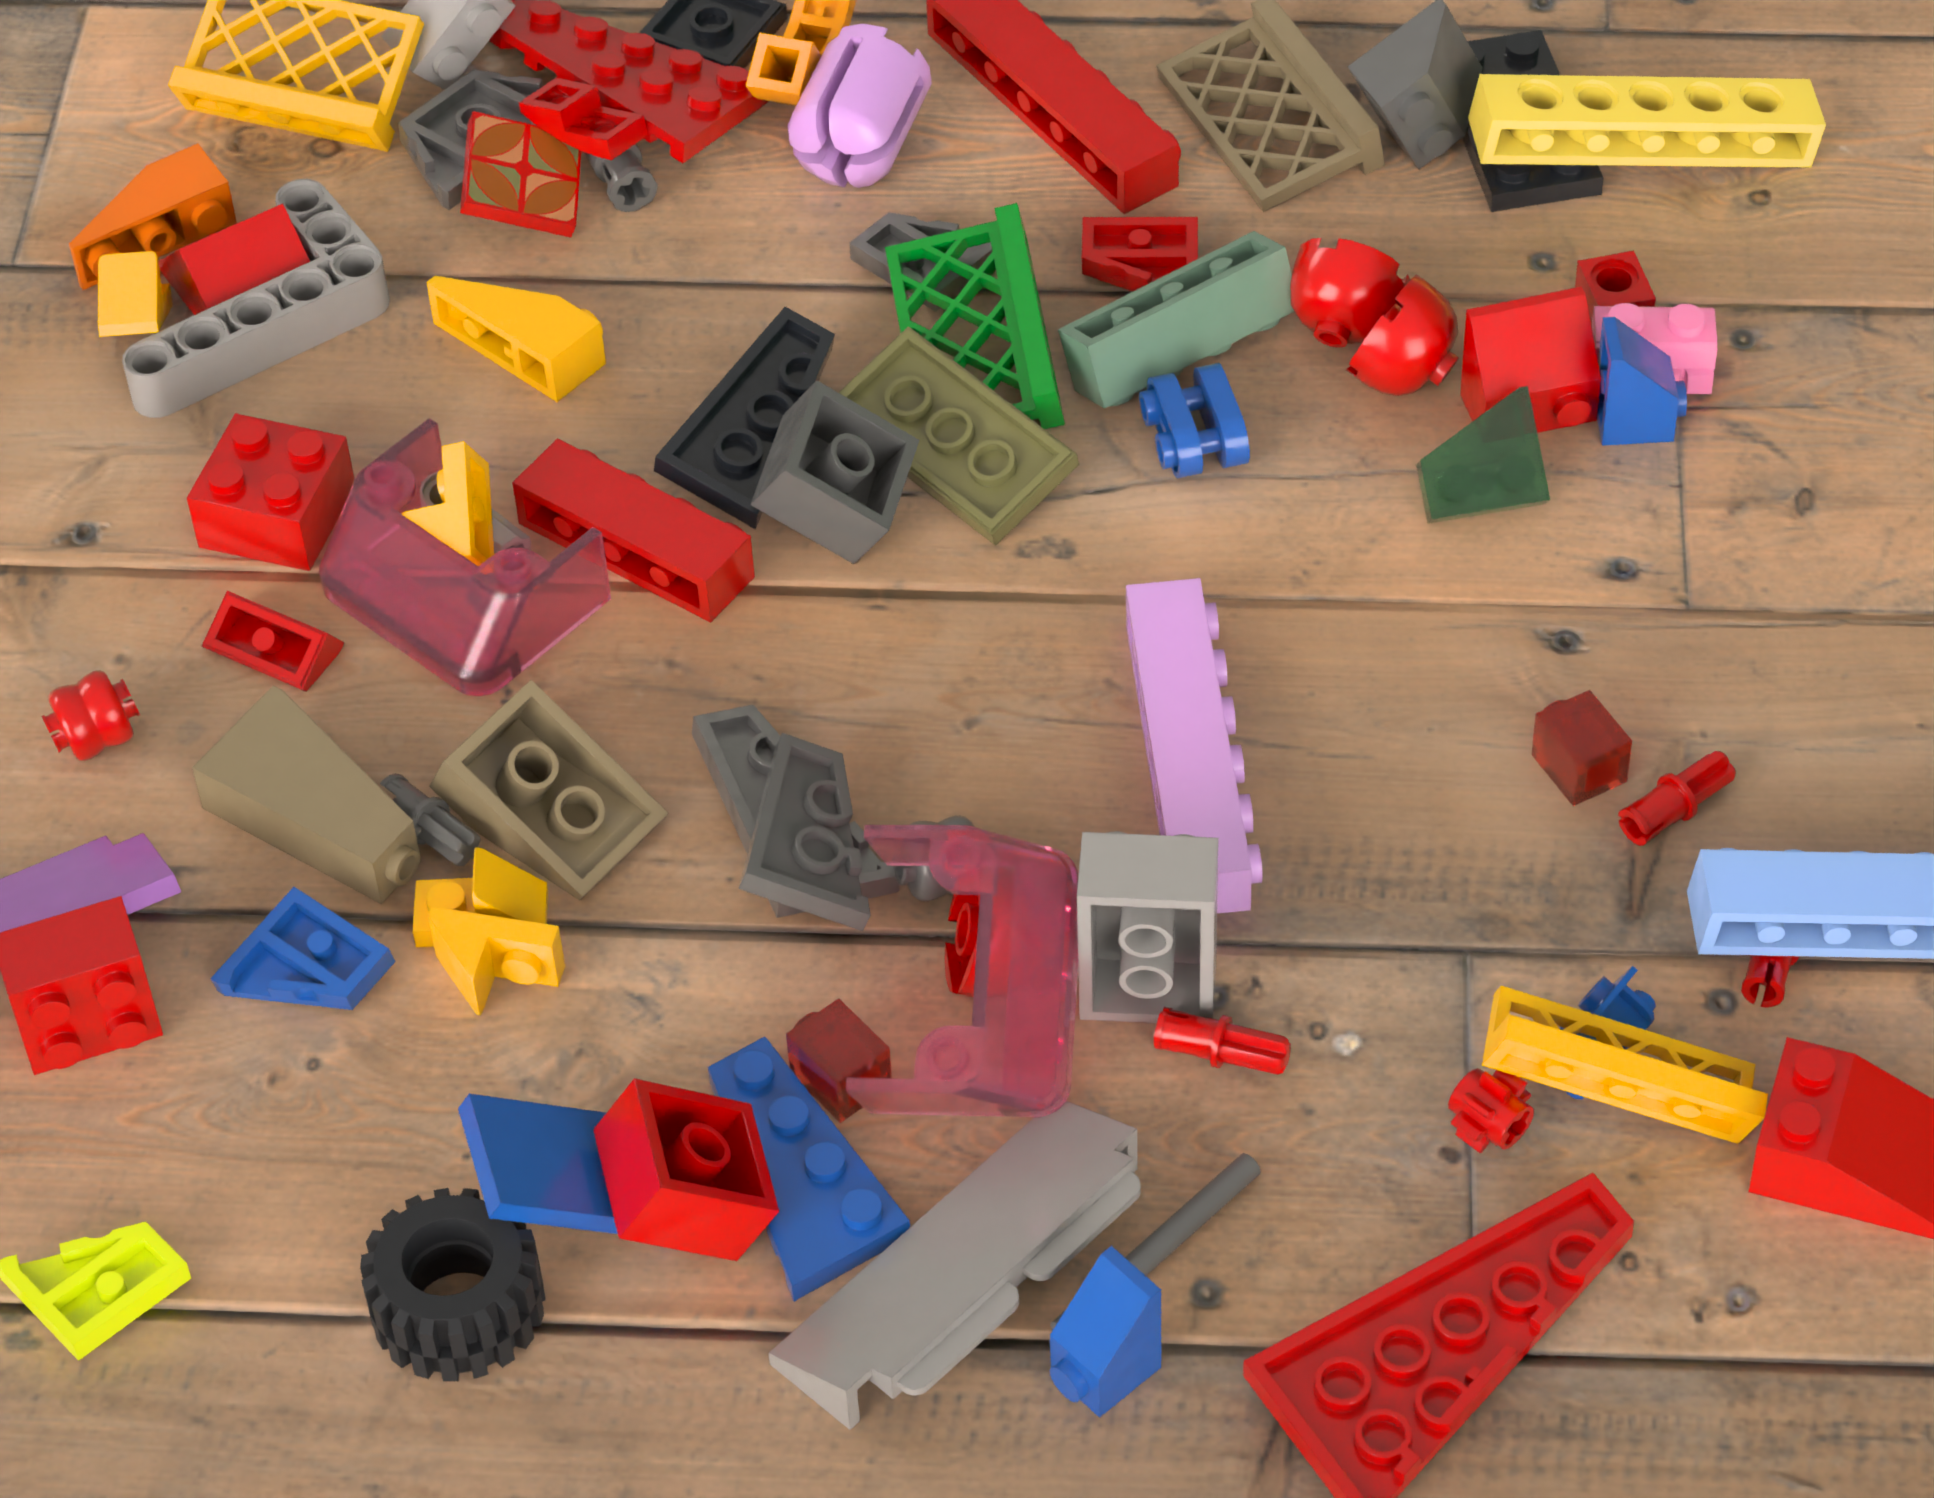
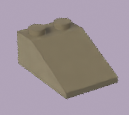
(547, 793)

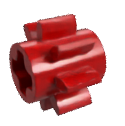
(1490, 1109)

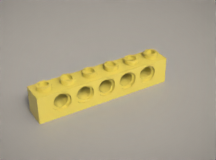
(1645, 121)

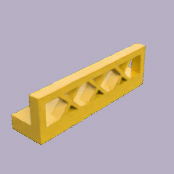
(1621, 1076)

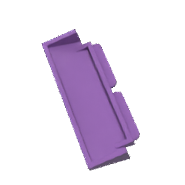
(85, 878)

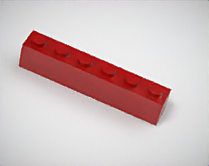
(1059, 97)

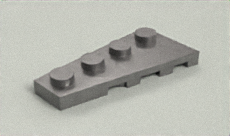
(738, 754)

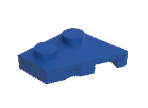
(304, 958)

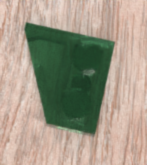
(1486, 465)

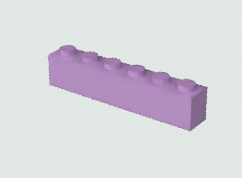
(1189, 727)

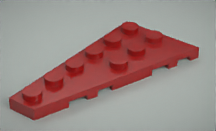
(676, 90)
(1410, 1362)

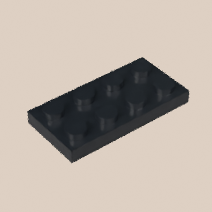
(1525, 184)

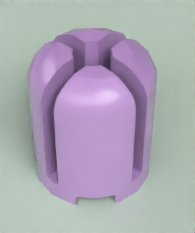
(858, 107)

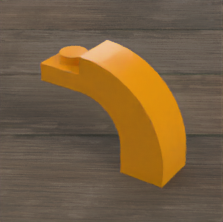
(786, 63)

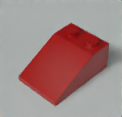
(1847, 1140)

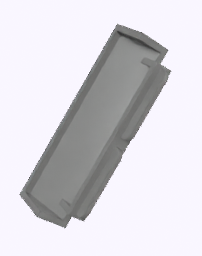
(960, 1263)

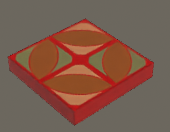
(520, 175)

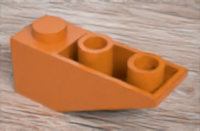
(158, 212)

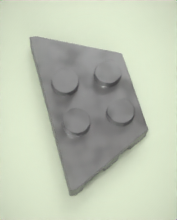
(438, 129)

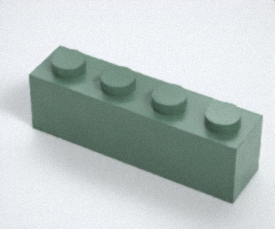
(1178, 319)

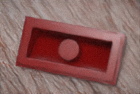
(270, 642)

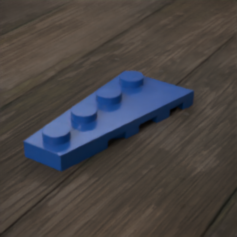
(826, 1196)

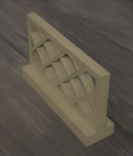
(1314, 90)

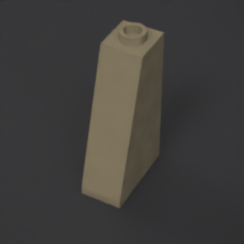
(307, 798)

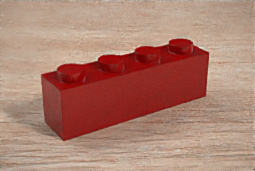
(645, 532)

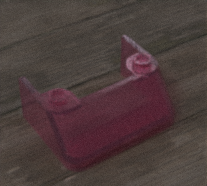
(434, 604)
(1024, 984)

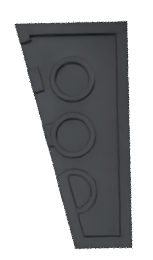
(732, 431)

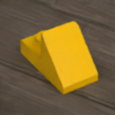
(131, 294)
(466, 509)
(494, 890)
(483, 947)

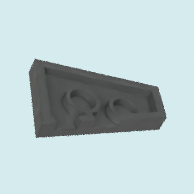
(804, 837)

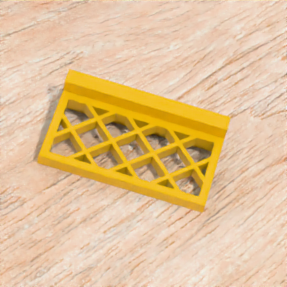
(296, 108)

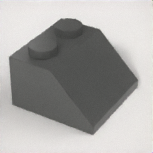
(1421, 83)

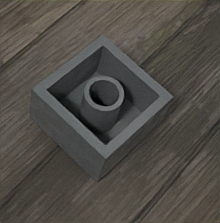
(835, 472)

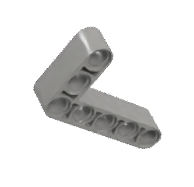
(270, 322)

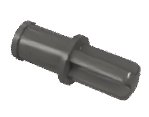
(434, 821)

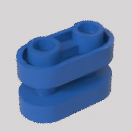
(1177, 440)

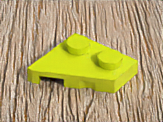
(97, 1284)

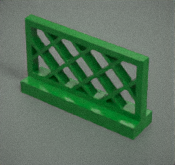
(1018, 304)

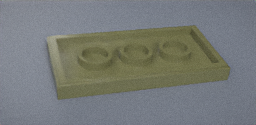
(973, 444)

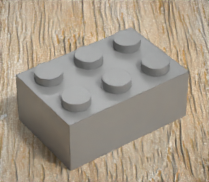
(1146, 925)

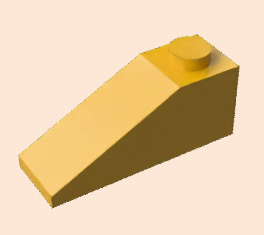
(522, 331)

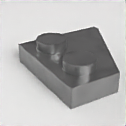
(893, 229)

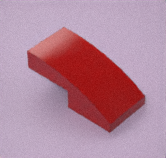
(575, 117)

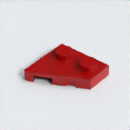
(1137, 249)

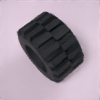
(458, 1329)

